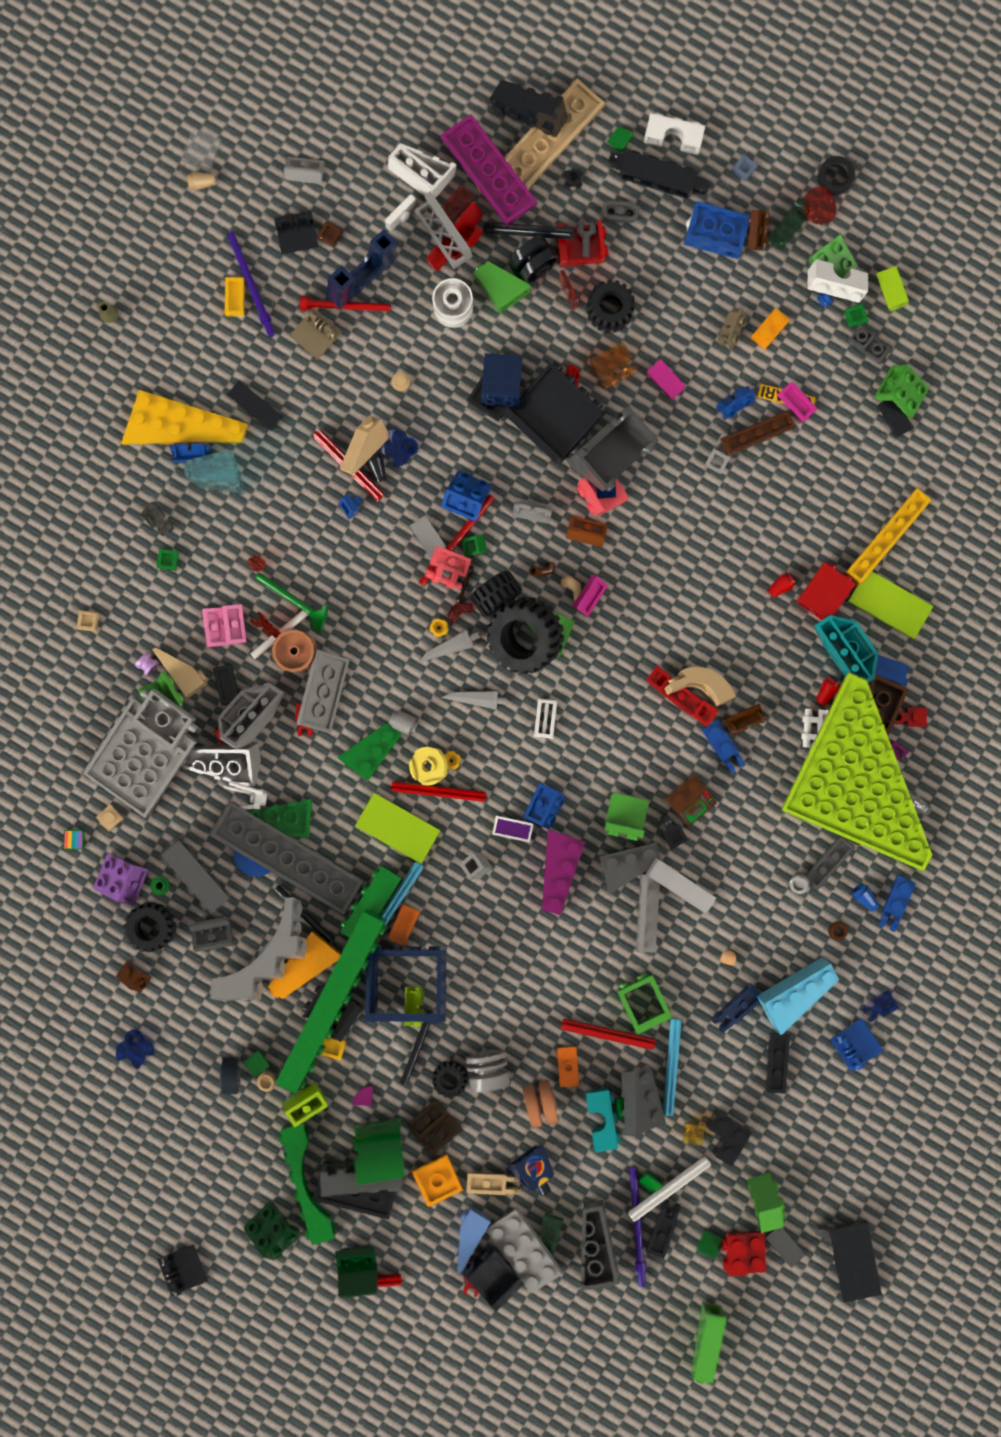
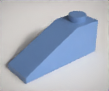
(473, 1227)

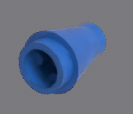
(864, 896)

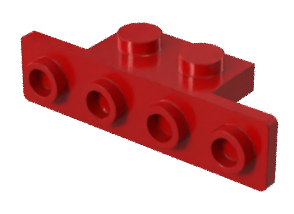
(466, 227)

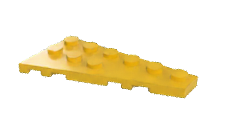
(170, 422)

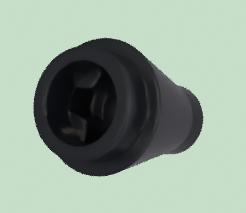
(377, 467)

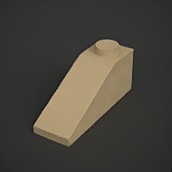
(365, 442)
(185, 676)

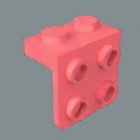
(600, 506)

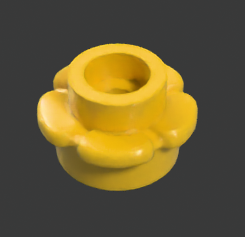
(442, 623)
(456, 759)

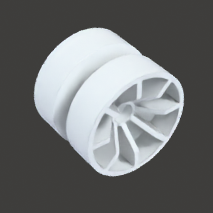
(452, 302)

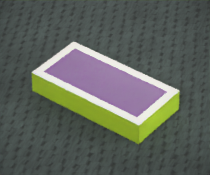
(512, 829)

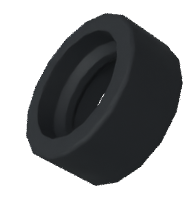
(843, 163)

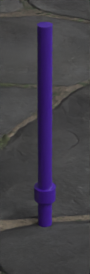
(264, 316)
(640, 1264)

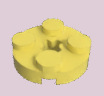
(438, 769)

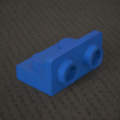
(544, 806)

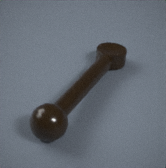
(459, 599)

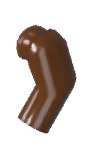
(540, 572)

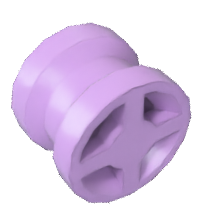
(147, 664)

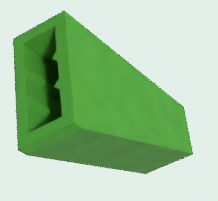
(708, 1343)

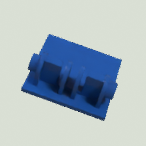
(856, 1045)

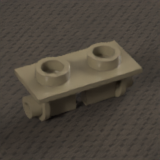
(736, 320)

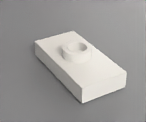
(401, 213)

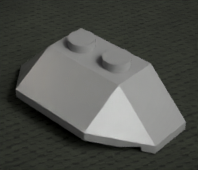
(248, 714)

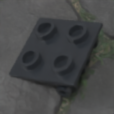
(296, 232)
(182, 1270)

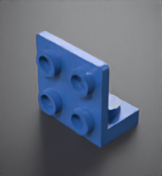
(466, 495)

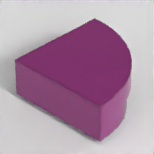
(898, 750)
(364, 1096)

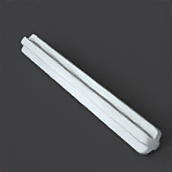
(669, 1188)

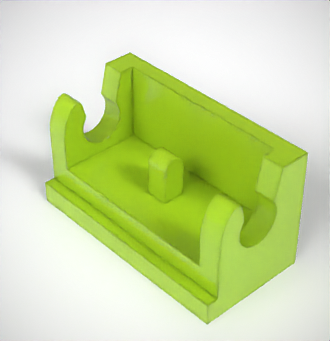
(892, 288)

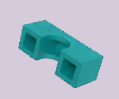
(604, 1137)

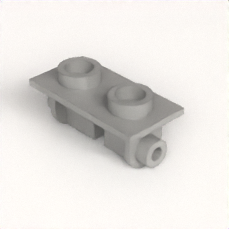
(532, 510)

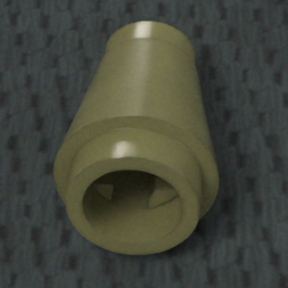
(107, 312)

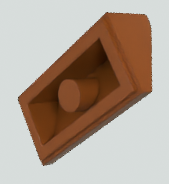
(586, 531)

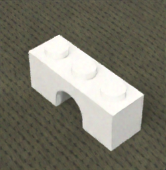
(688, 132)
(824, 280)

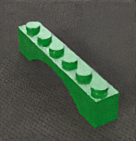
(318, 1221)

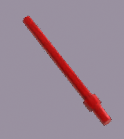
(460, 535)

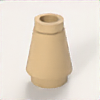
(200, 180)

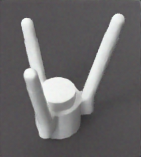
(257, 797)

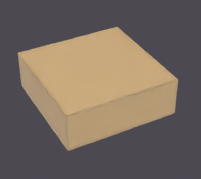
(87, 621)

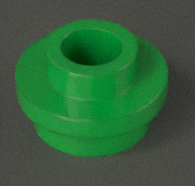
(166, 885)

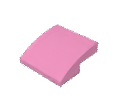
(224, 625)

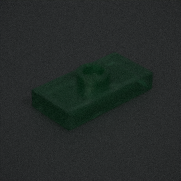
(550, 1231)

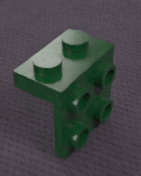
(271, 1232)
(357, 1272)

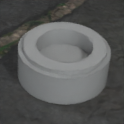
(799, 883)

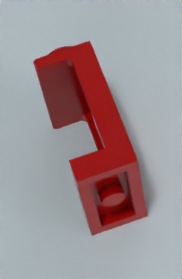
(571, 250)
(825, 591)

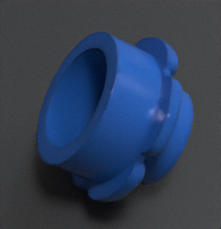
(824, 299)

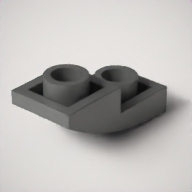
(869, 345)

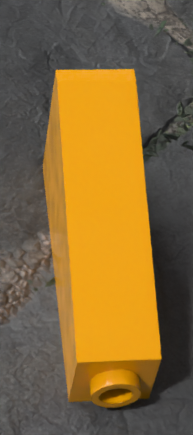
(299, 971)

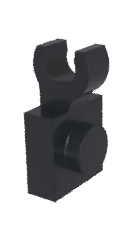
(673, 834)

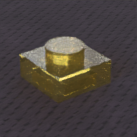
(693, 1133)

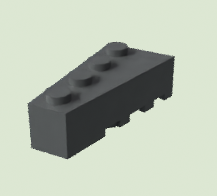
(341, 1179)

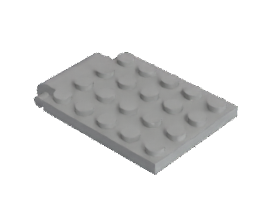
(143, 751)

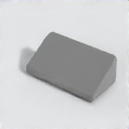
(304, 170)

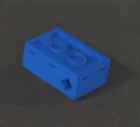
(716, 230)

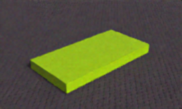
(891, 605)
(397, 828)

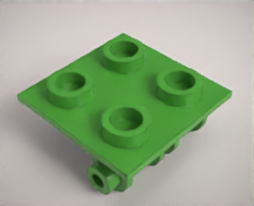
(838, 254)

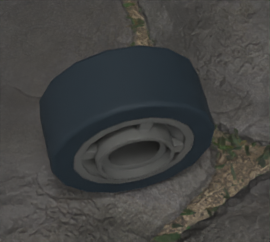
(229, 1075)

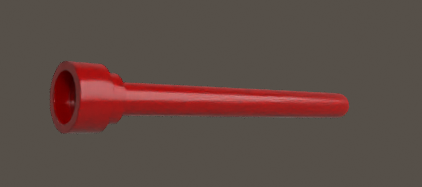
(307, 303)

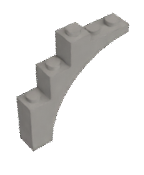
(270, 964)

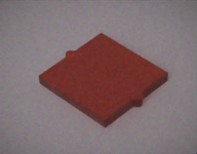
(568, 289)

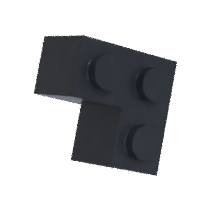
(732, 1134)

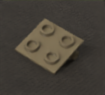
(315, 333)

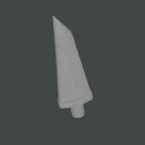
(457, 643)
(480, 698)

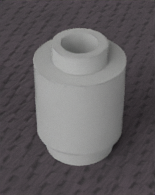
(403, 722)

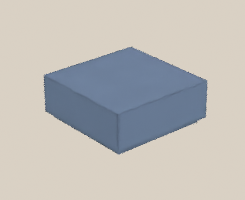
(744, 167)

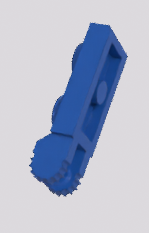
(722, 744)
(897, 901)

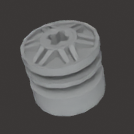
(488, 1074)

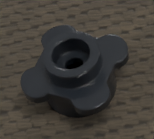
(577, 174)

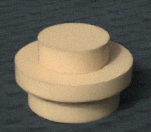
(400, 381)
(266, 1081)

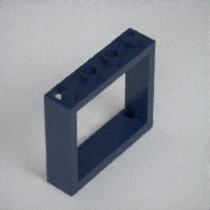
(372, 985)

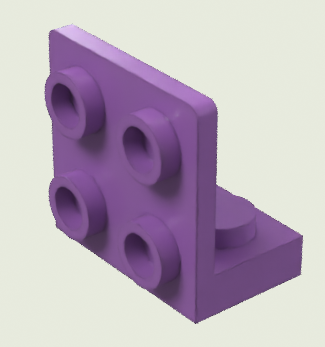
(120, 880)

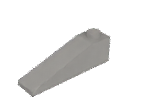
(226, 762)

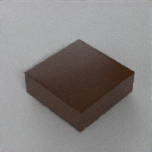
(329, 234)

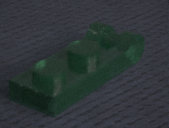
(788, 225)

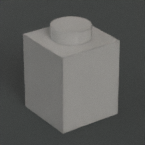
(475, 866)

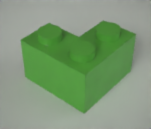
(767, 1204)

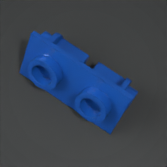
(743, 398)
(181, 453)

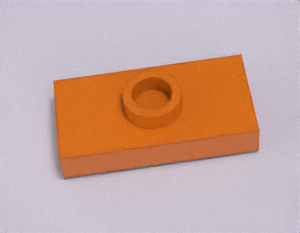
(403, 925)
(568, 1066)

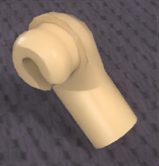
(572, 584)

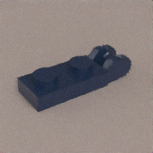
(737, 1008)

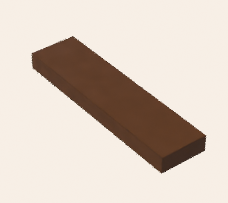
(757, 433)

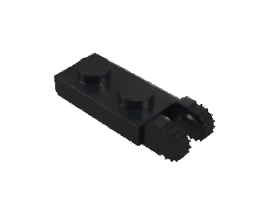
(663, 1230)

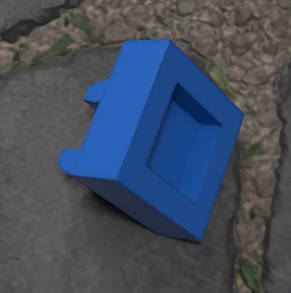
(350, 505)

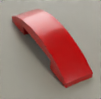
(683, 698)

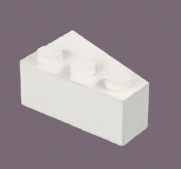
(421, 170)

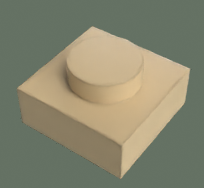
(110, 817)

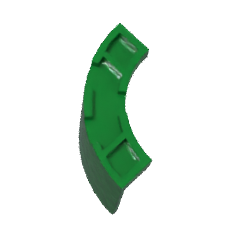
(378, 1151)

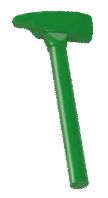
(318, 615)

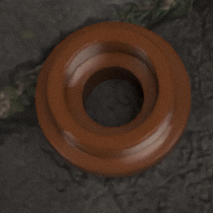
(842, 935)

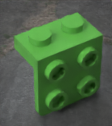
(626, 816)

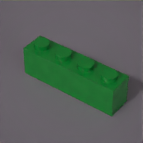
(374, 897)

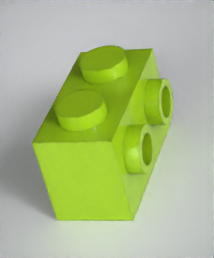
(305, 1104)

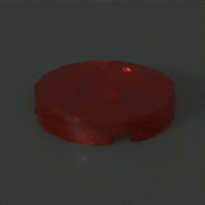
(820, 205)

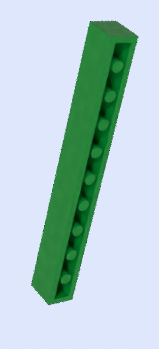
(331, 1000)

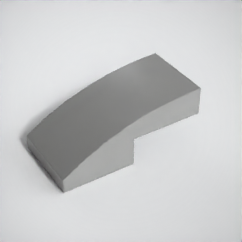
(718, 458)

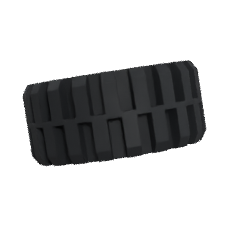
(507, 648)

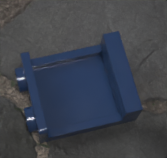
(501, 379)

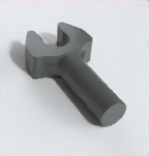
(586, 235)

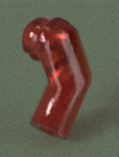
(457, 609)

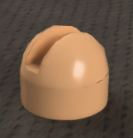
(728, 957)

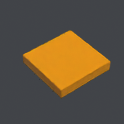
(437, 1180)

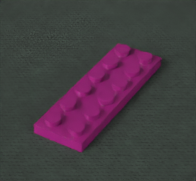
(489, 169)

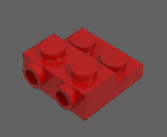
(744, 1253)

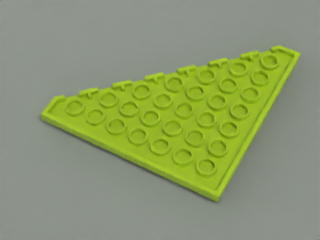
(856, 783)

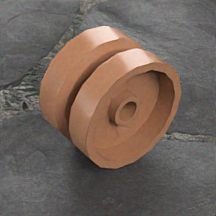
(284, 655)
(540, 1104)

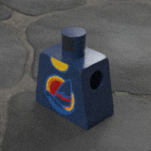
(533, 1169)

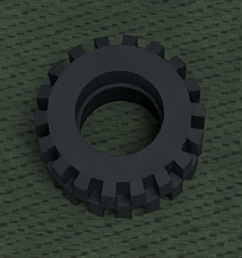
(610, 291)
(496, 593)
(134, 932)

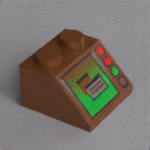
(690, 800)

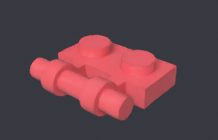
(451, 562)

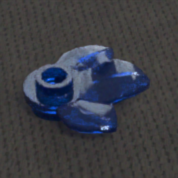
(396, 447)
(134, 1050)

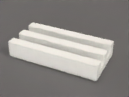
(543, 734)

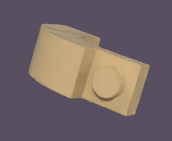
(707, 680)

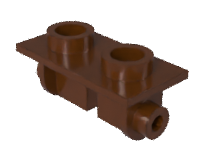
(739, 721)

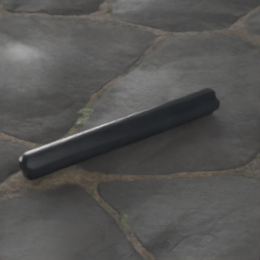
(528, 230)

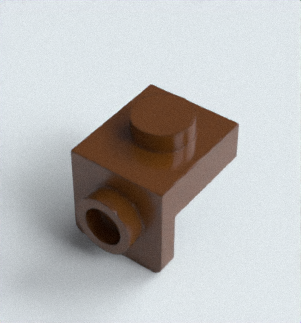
(133, 977)

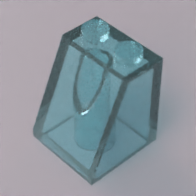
(216, 472)

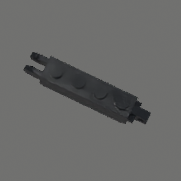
(658, 174)

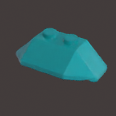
(848, 646)

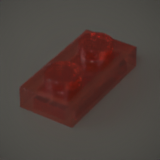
(457, 202)

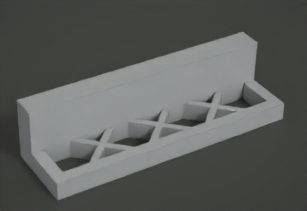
(447, 225)
(647, 915)

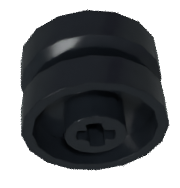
(534, 259)

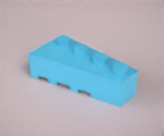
(797, 993)

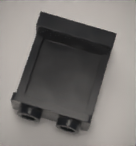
(349, 1015)
(492, 1278)

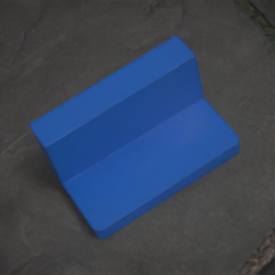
(892, 670)

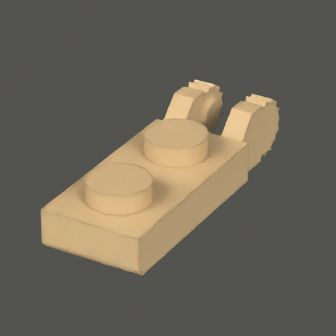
(490, 1183)

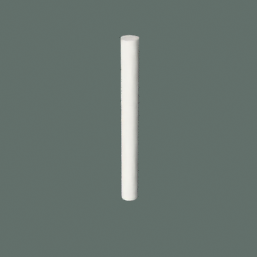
(270, 641)

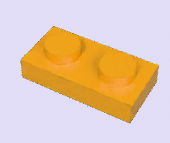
(770, 328)

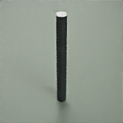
(307, 917)
(416, 1050)

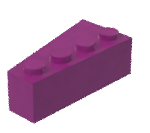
(560, 866)

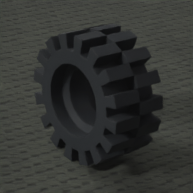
(443, 1089)

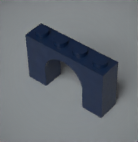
(344, 285)

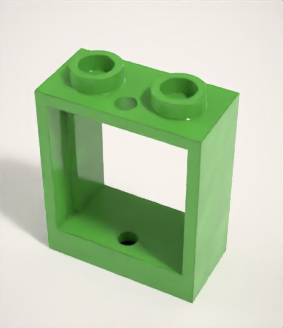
(653, 1020)

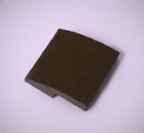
(435, 1127)

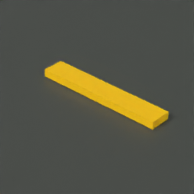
(888, 536)

